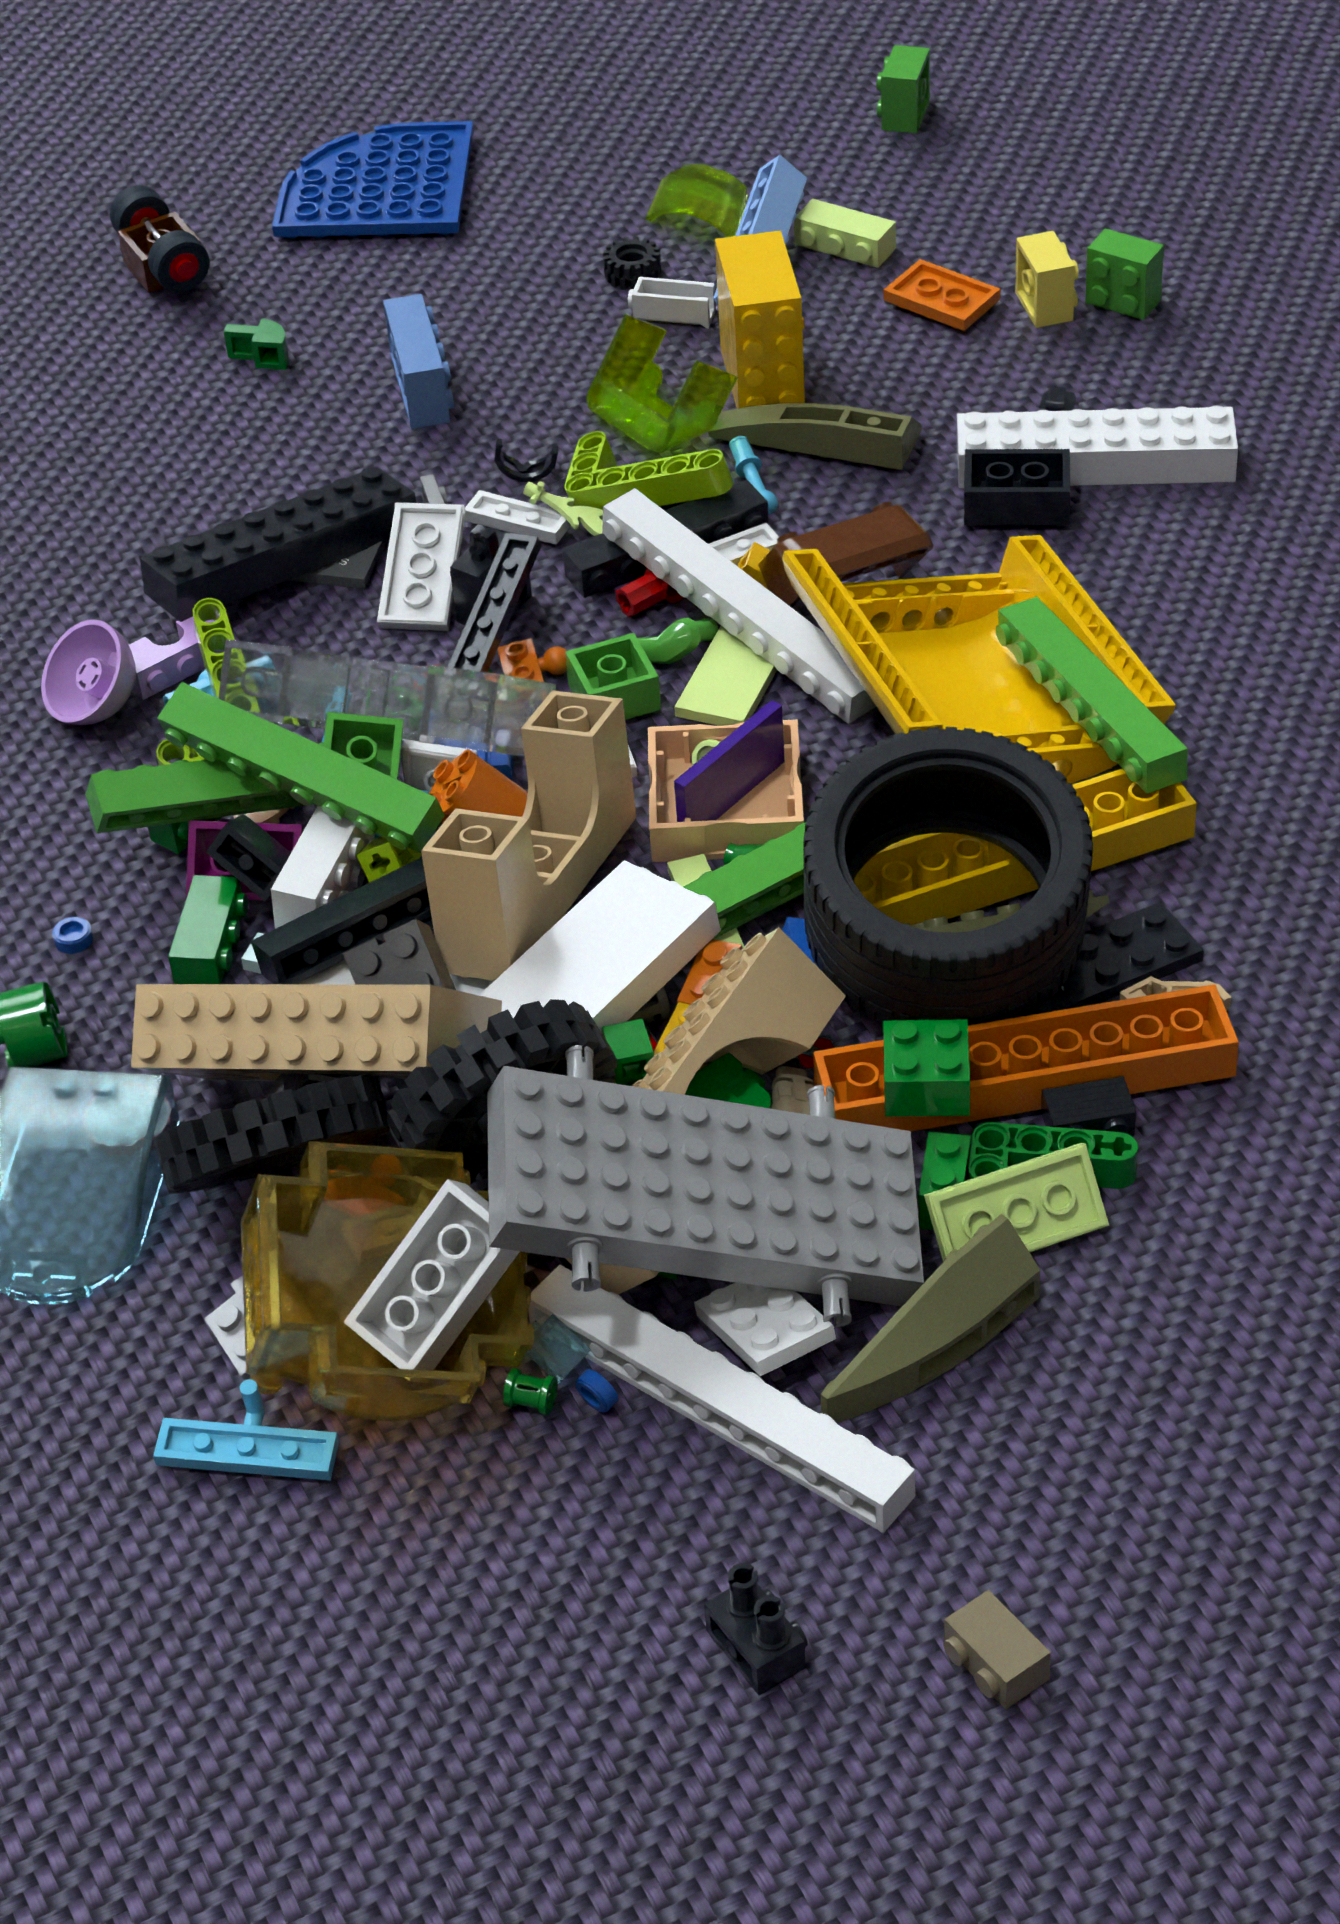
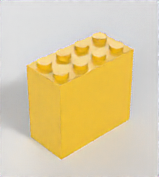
(760, 319)

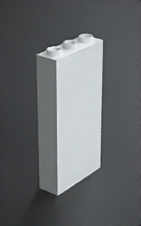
(612, 947)

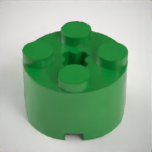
(31, 1026)

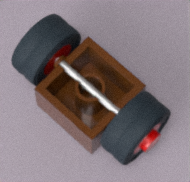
(157, 243)

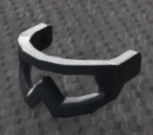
(549, 464)

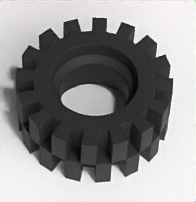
(630, 260)

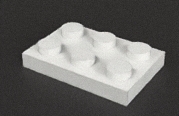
(764, 1324)

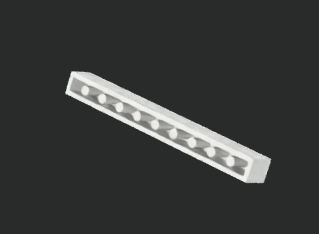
(735, 602)
(730, 1401)

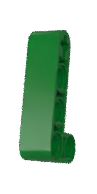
(1007, 1144)

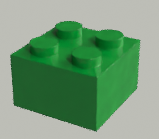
(926, 1068)

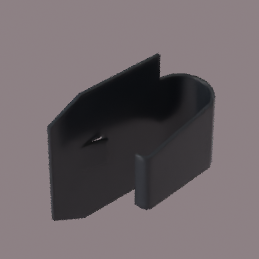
(1058, 399)

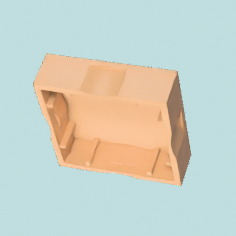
(761, 815)

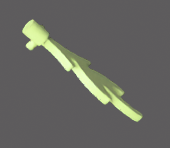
(589, 517)

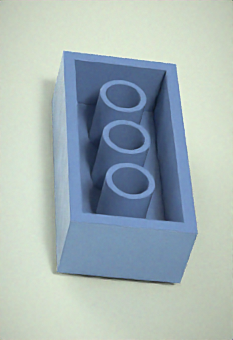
(418, 361)

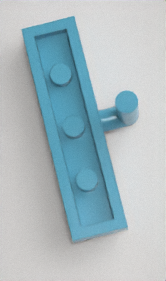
(247, 1445)

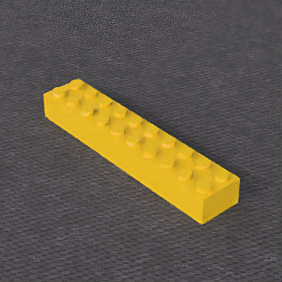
(961, 873)

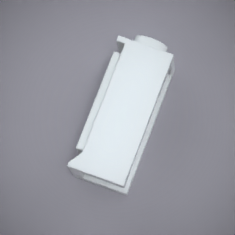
(673, 301)

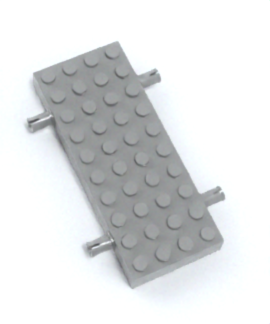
(701, 1187)

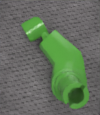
(678, 640)

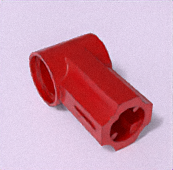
(645, 593)

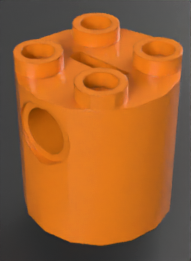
(476, 786)

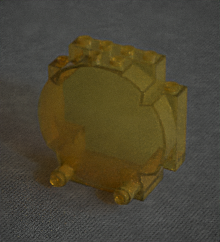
(317, 1249)

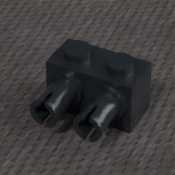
(754, 1632)

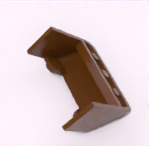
(853, 548)

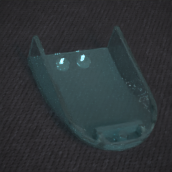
(77, 1177)

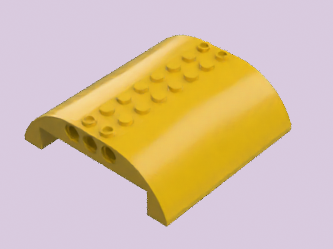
(935, 659)

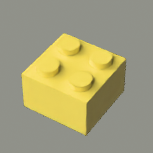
(1045, 279)

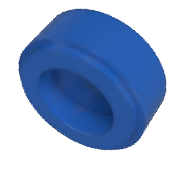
(72, 935)
(596, 1391)

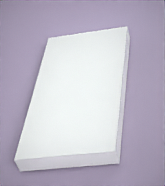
(417, 568)

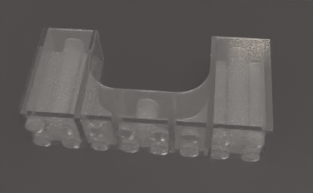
(435, 701)

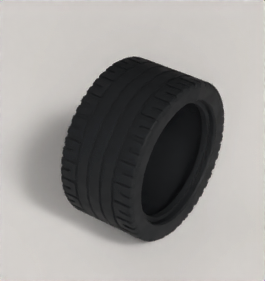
(958, 786)

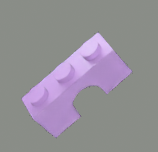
(166, 665)

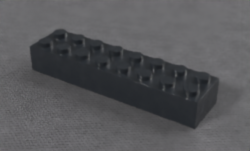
(274, 543)

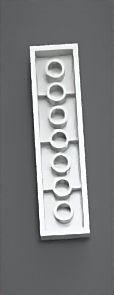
(1115, 443)

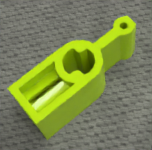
(387, 858)

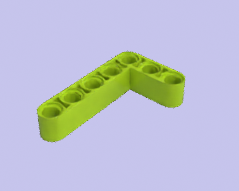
(598, 480)
(210, 638)

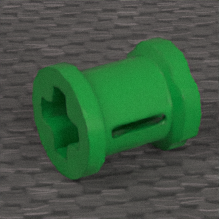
(530, 1391)

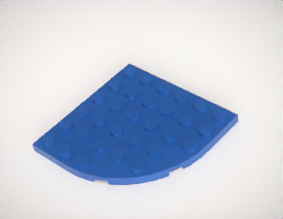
(379, 183)

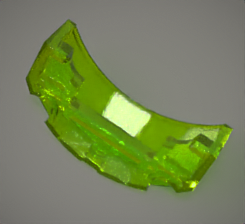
(702, 194)

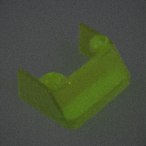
(628, 387)

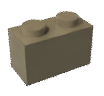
(996, 1650)

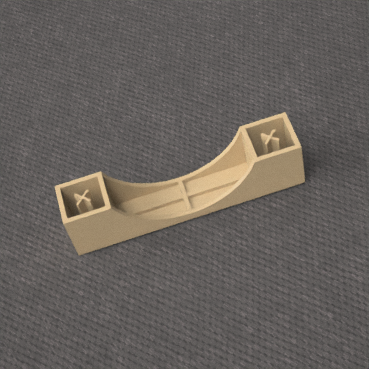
(761, 1010)

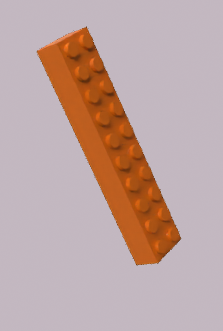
(1146, 1039)

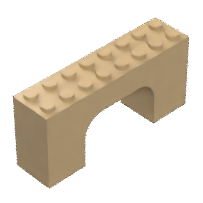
(511, 878)
(298, 1028)

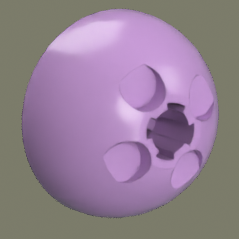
(88, 674)

